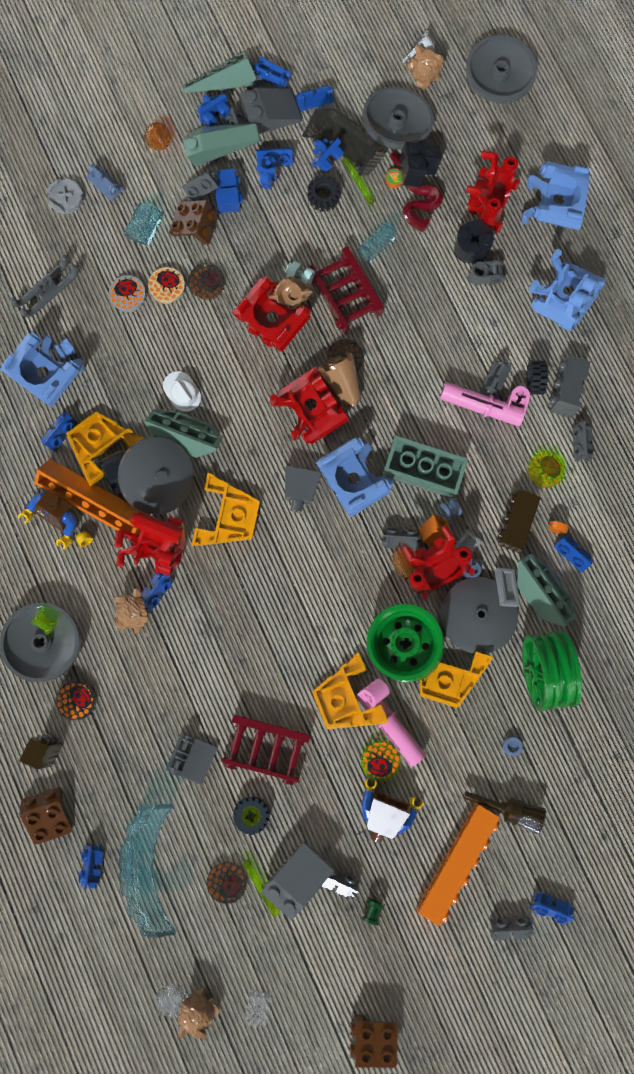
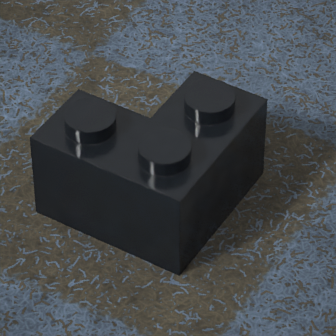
(417, 161)

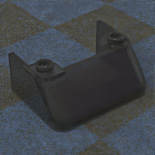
(354, 138)

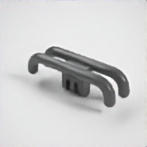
(46, 288)

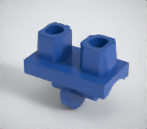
(212, 107)
(331, 149)
(267, 172)

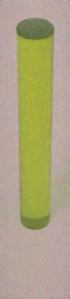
(358, 181)
(259, 886)

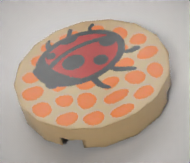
(166, 285)

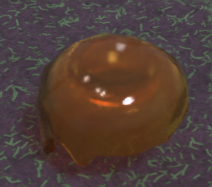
(157, 136)

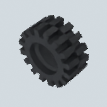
(323, 183)
(537, 377)

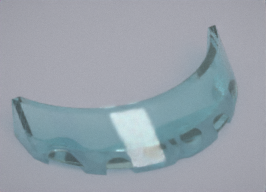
(137, 874)

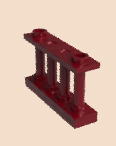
(356, 276)
(279, 734)

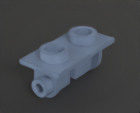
(104, 182)

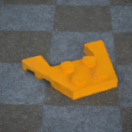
(95, 437)
(236, 515)
(451, 684)
(338, 702)

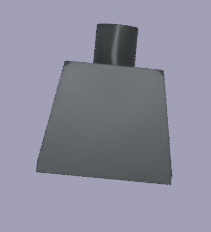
(300, 486)

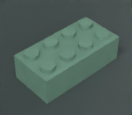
(425, 467)

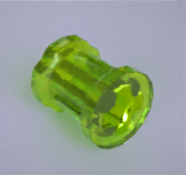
(43, 622)

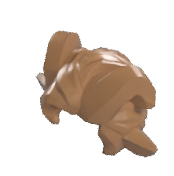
(425, 67)
(291, 292)
(131, 612)
(197, 1014)

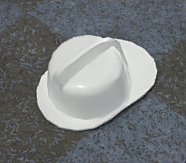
(426, 42)
(182, 391)

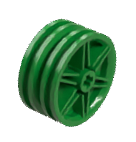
(384, 627)
(551, 671)

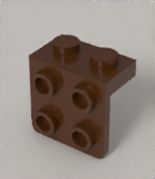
(194, 219)
(45, 816)
(374, 1043)

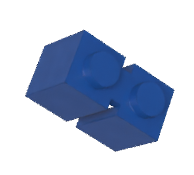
(227, 194)

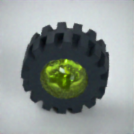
(249, 808)

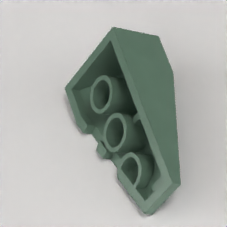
(234, 74)
(217, 141)

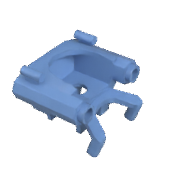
(567, 182)
(564, 308)
(26, 362)
(341, 463)

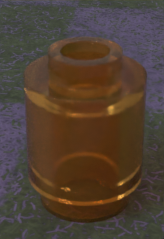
(402, 565)

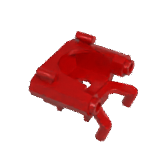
(490, 196)
(255, 309)
(323, 418)
(156, 540)
(438, 564)

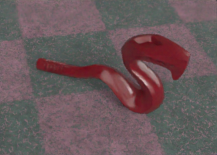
(434, 202)

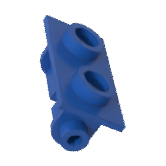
(271, 73)
(315, 98)
(283, 156)
(55, 437)
(580, 559)
(161, 584)
(89, 874)
(544, 907)

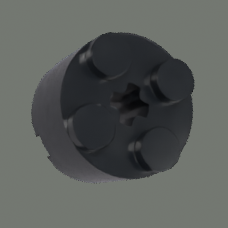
(473, 242)
(110, 467)

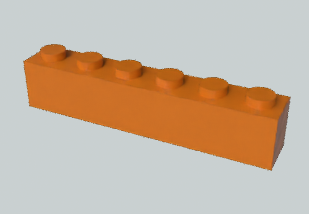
(91, 500)
(458, 864)

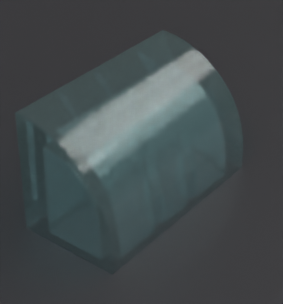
(143, 223)
(377, 241)

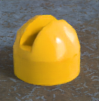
(84, 538)

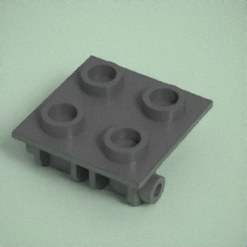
(191, 758)

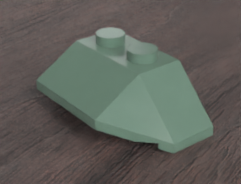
(189, 432)
(544, 591)

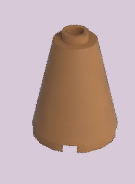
(342, 378)

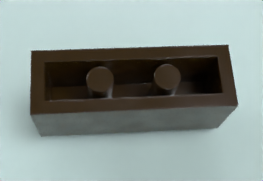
(518, 520)
(41, 751)

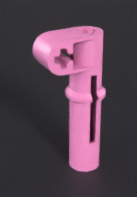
(488, 404)
(394, 730)

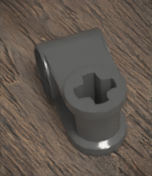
(490, 273)

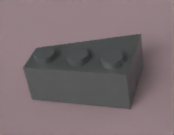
(569, 386)

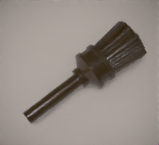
(514, 811)

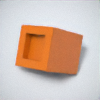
(432, 530)

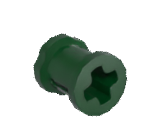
(373, 912)

